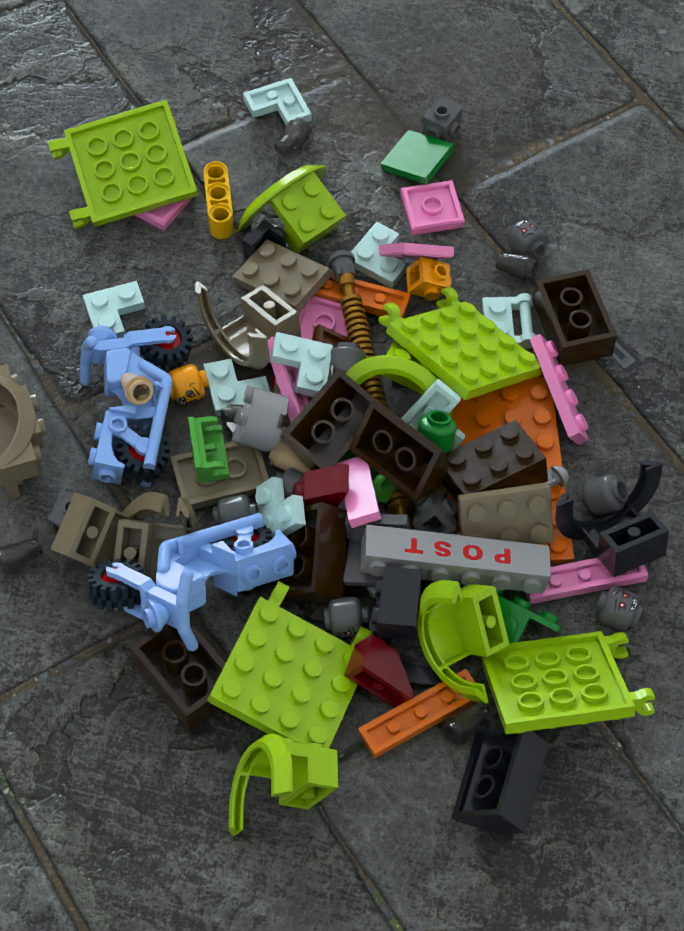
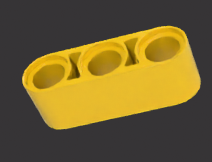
(218, 200)

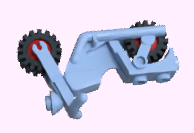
(125, 426)
(237, 562)

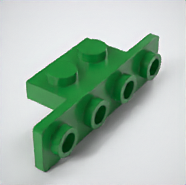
(518, 614)

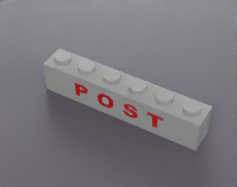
(457, 558)

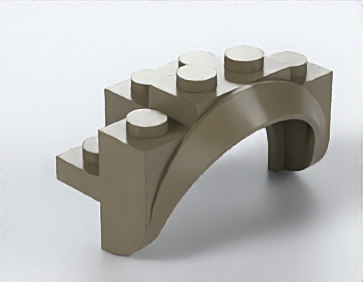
(19, 433)

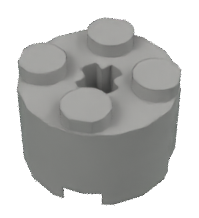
(260, 419)

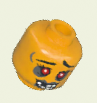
(188, 384)

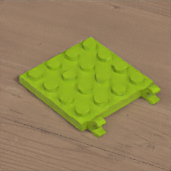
(127, 164)
(461, 346)
(287, 675)
(562, 682)

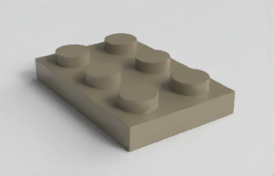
(284, 273)
(245, 470)
(508, 514)

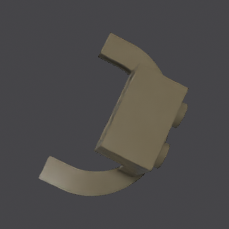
(248, 336)
(91, 526)
(141, 539)

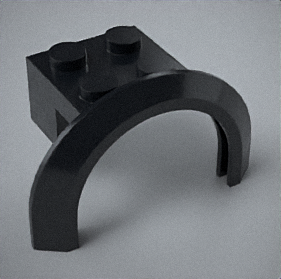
(623, 537)
(397, 614)

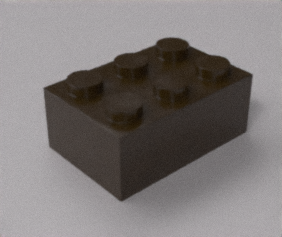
(574, 317)
(495, 462)
(179, 675)

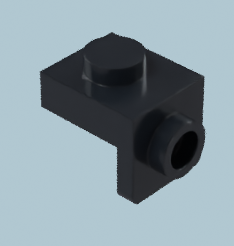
(257, 237)

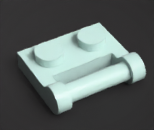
(500, 312)

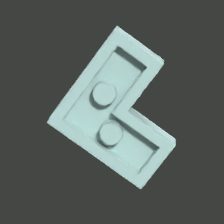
(279, 97)
(368, 261)
(108, 304)
(308, 356)
(224, 384)
(437, 397)
(277, 511)

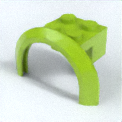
(301, 205)
(396, 366)
(460, 624)
(297, 773)

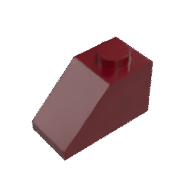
(324, 485)
(379, 671)

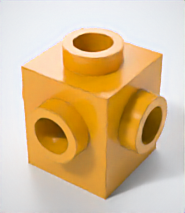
(427, 278)

